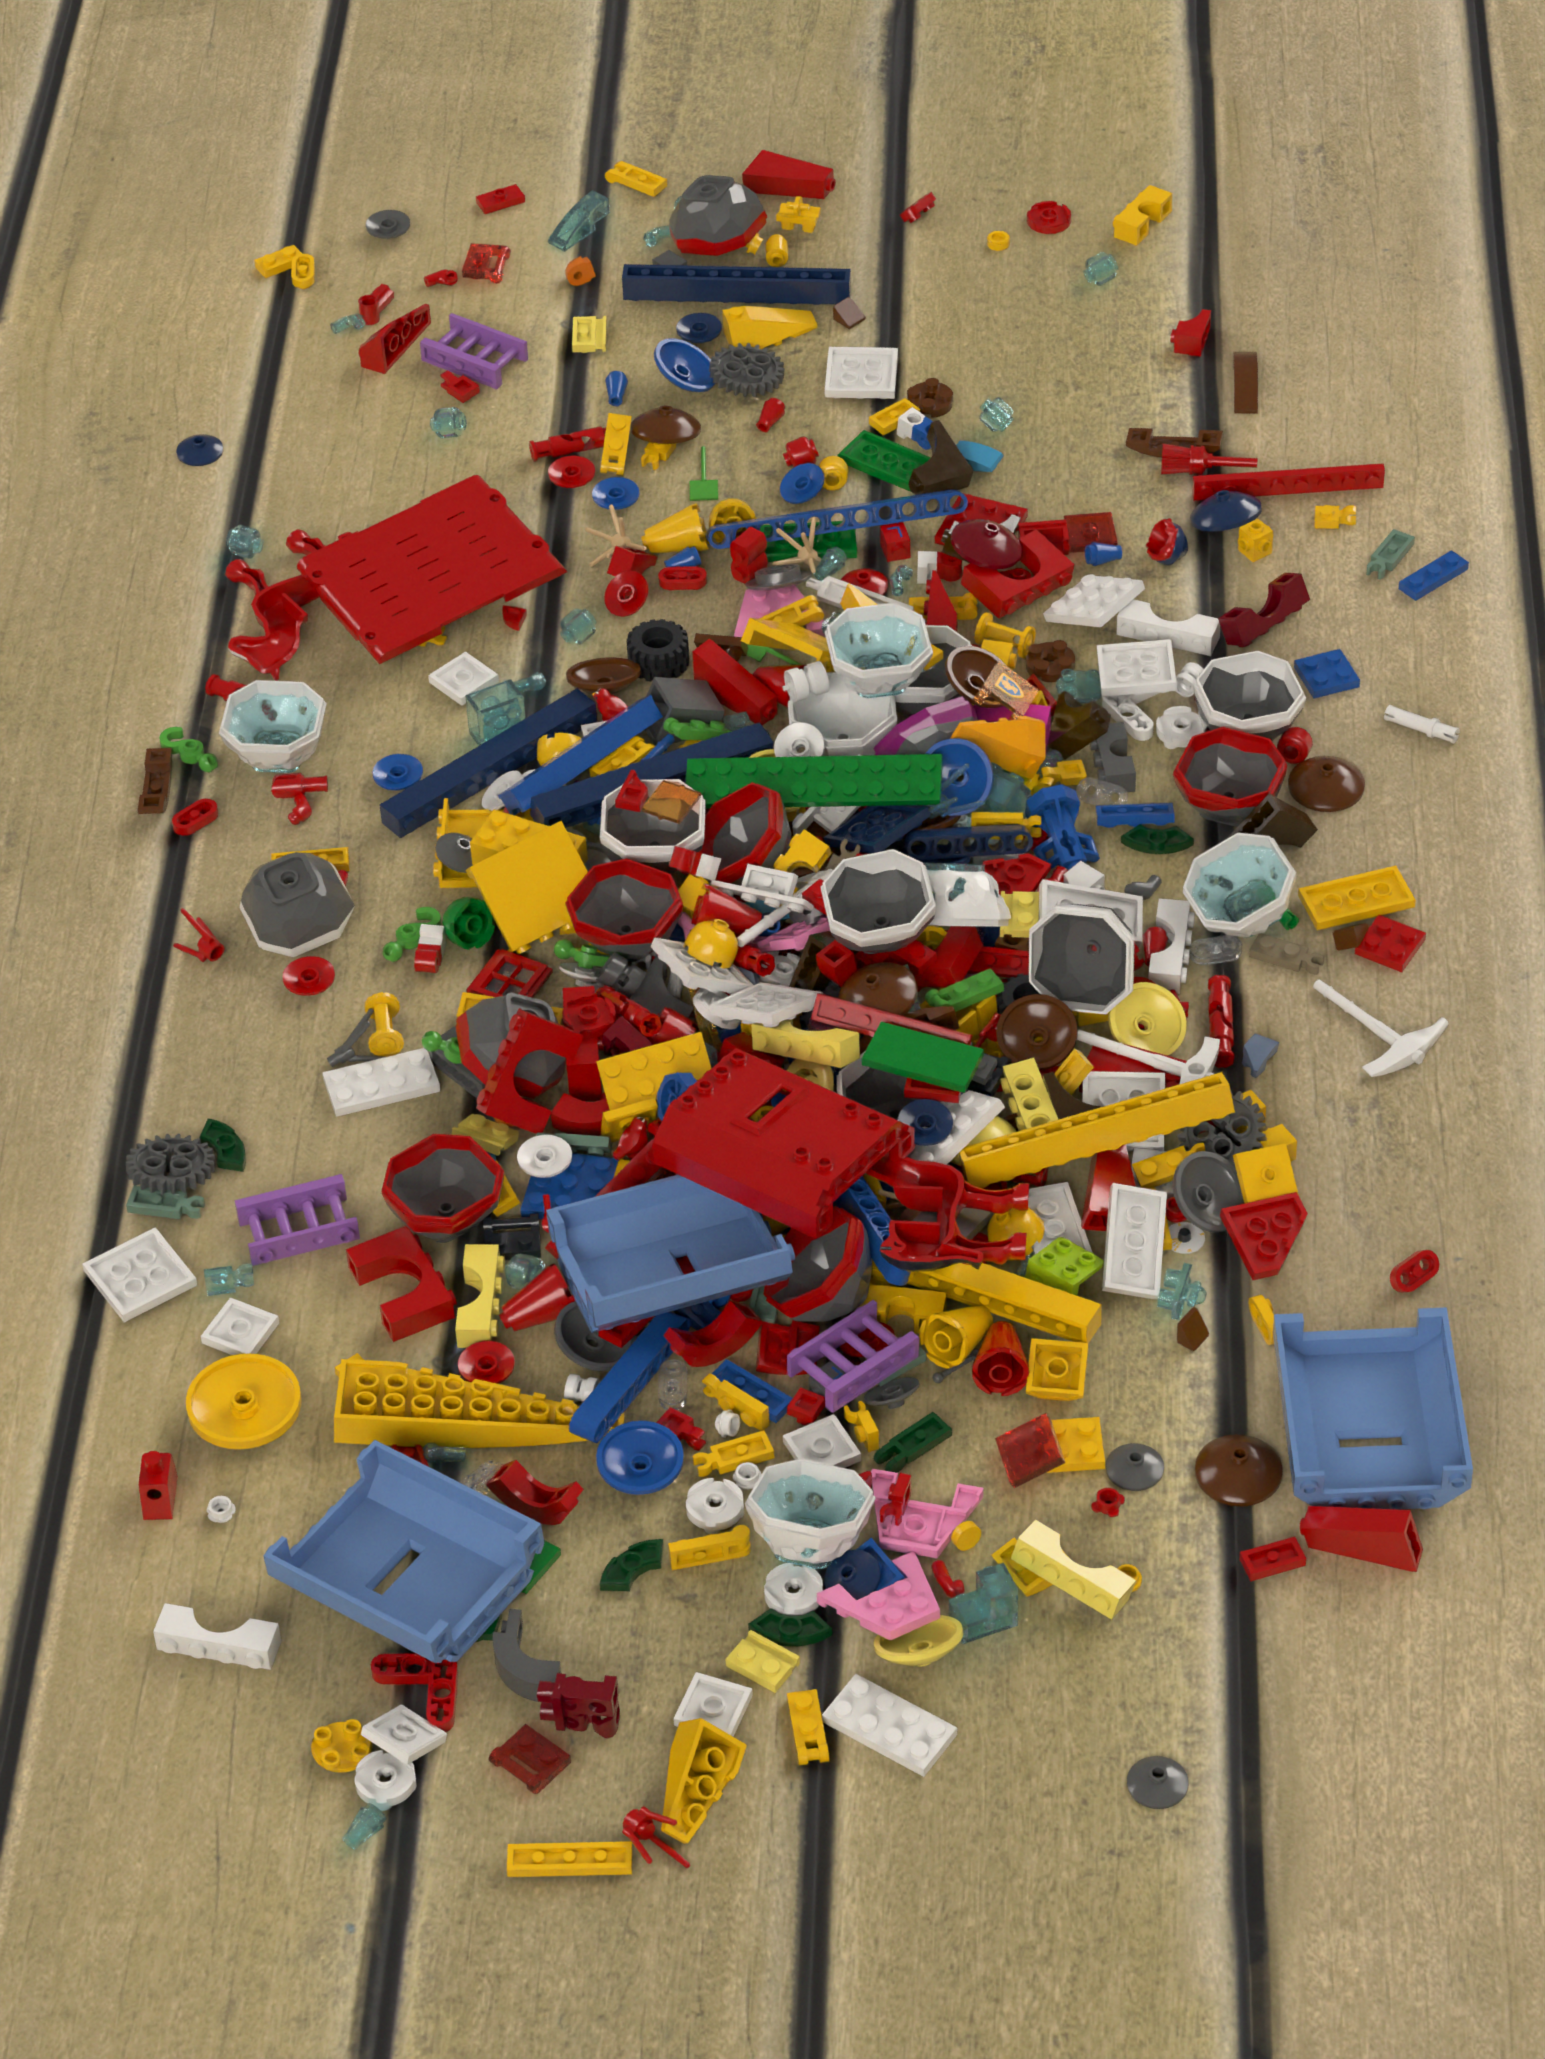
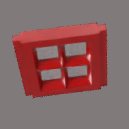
(510, 974)

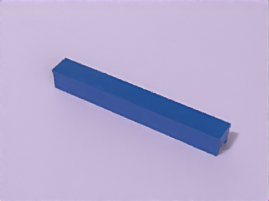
(581, 754)

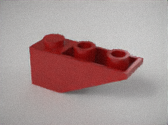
(939, 607)

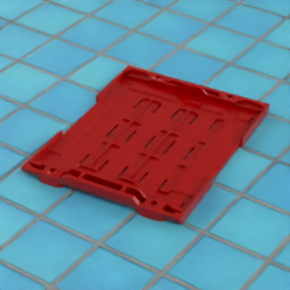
(428, 567)

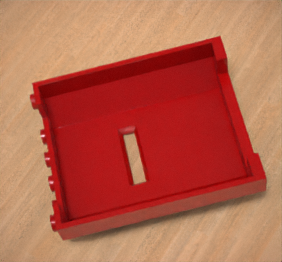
(791, 1158)

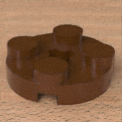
(924, 393)
(1040, 654)

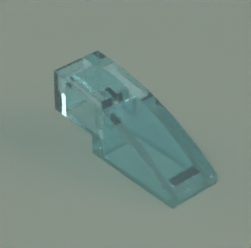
(580, 221)

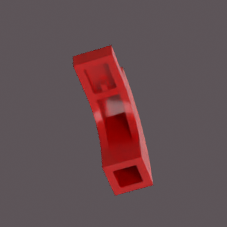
(840, 963)
(578, 1116)
(717, 1340)
(532, 1498)

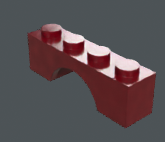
(1284, 597)

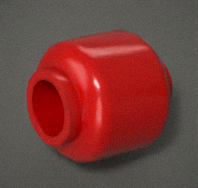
(800, 452)
(1295, 745)

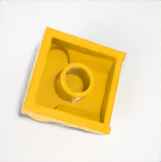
(1057, 1369)

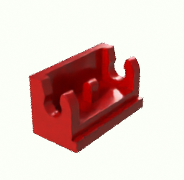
(1052, 530)

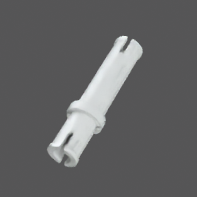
(1431, 727)

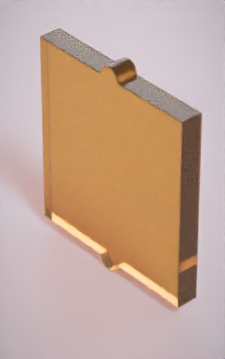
(671, 802)

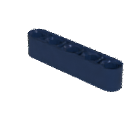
(979, 847)

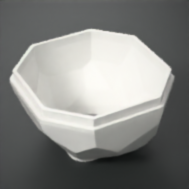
(845, 719)

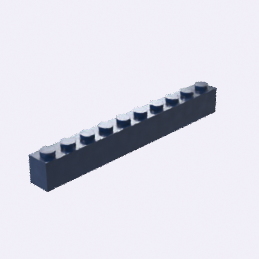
(735, 284)
(485, 763)
(584, 799)

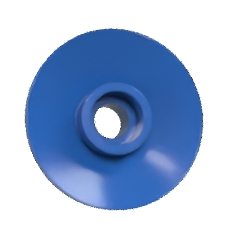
(802, 483)
(615, 491)
(397, 772)

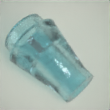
(832, 561)
(365, 1824)

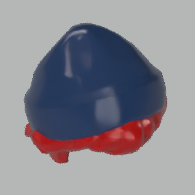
(1167, 542)

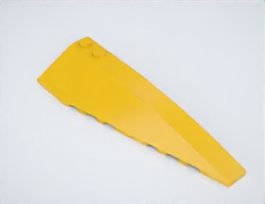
(418, 1407)

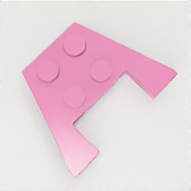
(760, 603)
(790, 937)
(925, 1526)
(893, 1609)

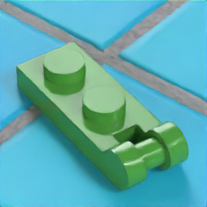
(695, 729)
(966, 991)

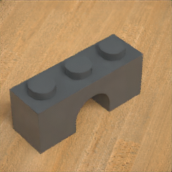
(1112, 758)

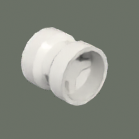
(1187, 678)
(578, 1388)

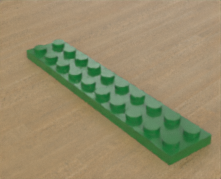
(824, 779)

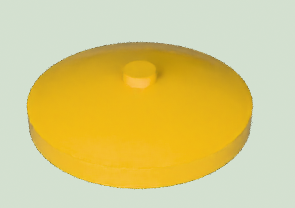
(243, 1401)

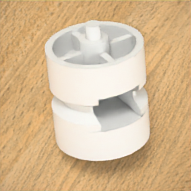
(803, 682)

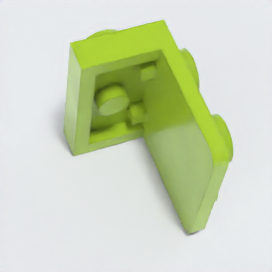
(1063, 1265)

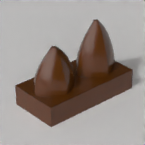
(730, 644)

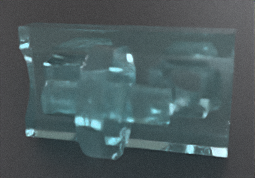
(1183, 1291)

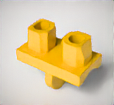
(798, 213)

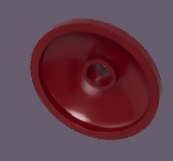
(986, 544)

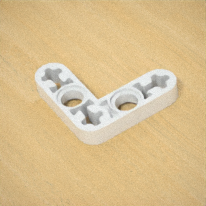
(1127, 704)

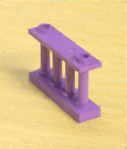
(472, 366)
(292, 1200)
(859, 1377)

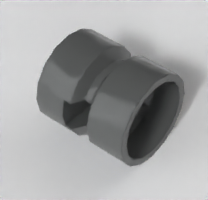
(614, 969)

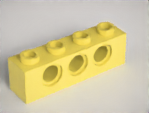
(1027, 1094)

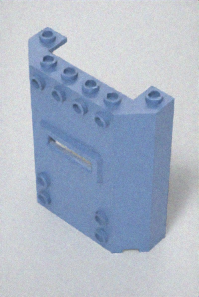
(625, 1246)
(1369, 1389)
(468, 1564)

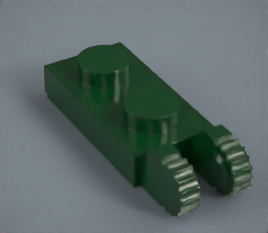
(913, 1442)

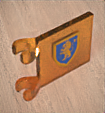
(1008, 690)

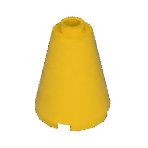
(677, 532)
(954, 1334)

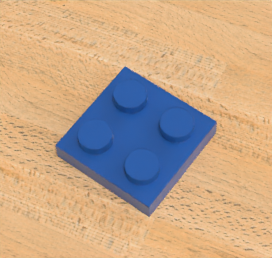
(1326, 673)

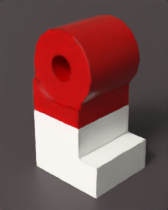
(946, 566)
(695, 863)
(430, 948)

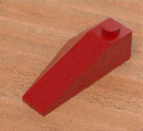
(392, 341)

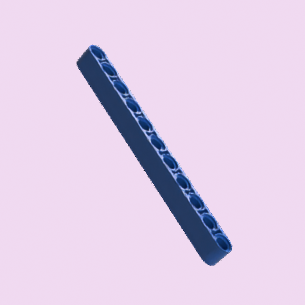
(848, 512)
(865, 1206)

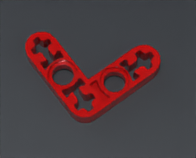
(429, 1675)

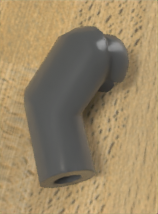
(1144, 889)

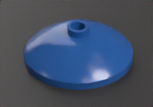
(683, 365)
(977, 778)
(635, 1447)

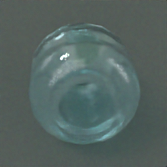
(1100, 268)
(996, 414)
(448, 422)
(244, 541)
(578, 626)
(522, 1270)

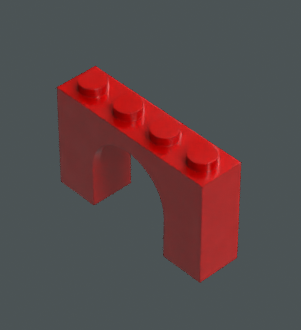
(1005, 594)
(953, 958)
(525, 1035)
(403, 1254)

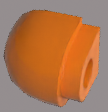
(579, 271)

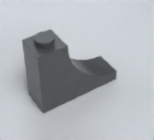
(654, 994)
(456, 1072)

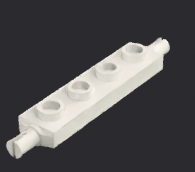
(832, 591)

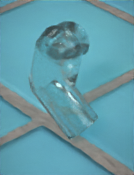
(347, 321)
(895, 580)
(530, 683)

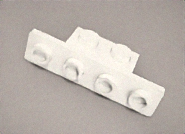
(826, 817)
(768, 885)

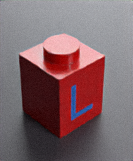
(895, 541)

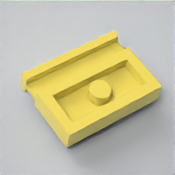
(589, 334)
(1023, 912)
(488, 1134)
(762, 1661)

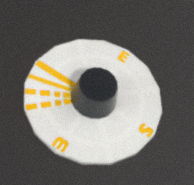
(1186, 1237)

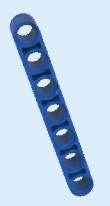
(626, 1379)

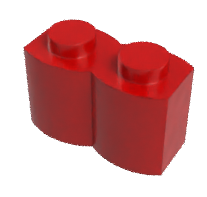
(748, 554)

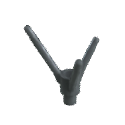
(346, 1052)

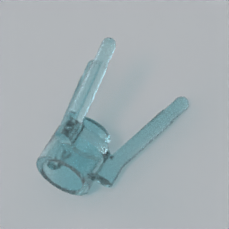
(943, 807)

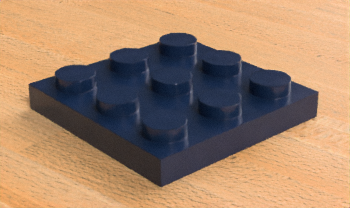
(877, 827)

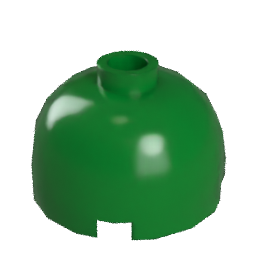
(468, 922)

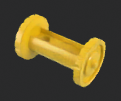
(989, 630)
(385, 1040)

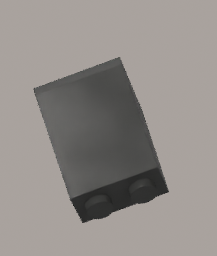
(683, 701)

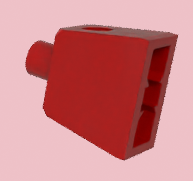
(157, 1473)

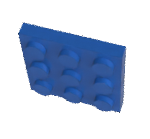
(580, 1181)

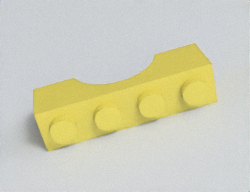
(827, 1047)
(481, 1270)
(1099, 1588)

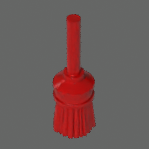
(1196, 460)

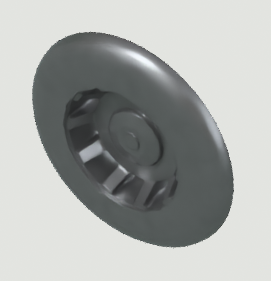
(778, 577)

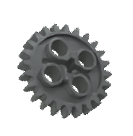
(746, 370)
(1244, 1115)
(188, 1165)

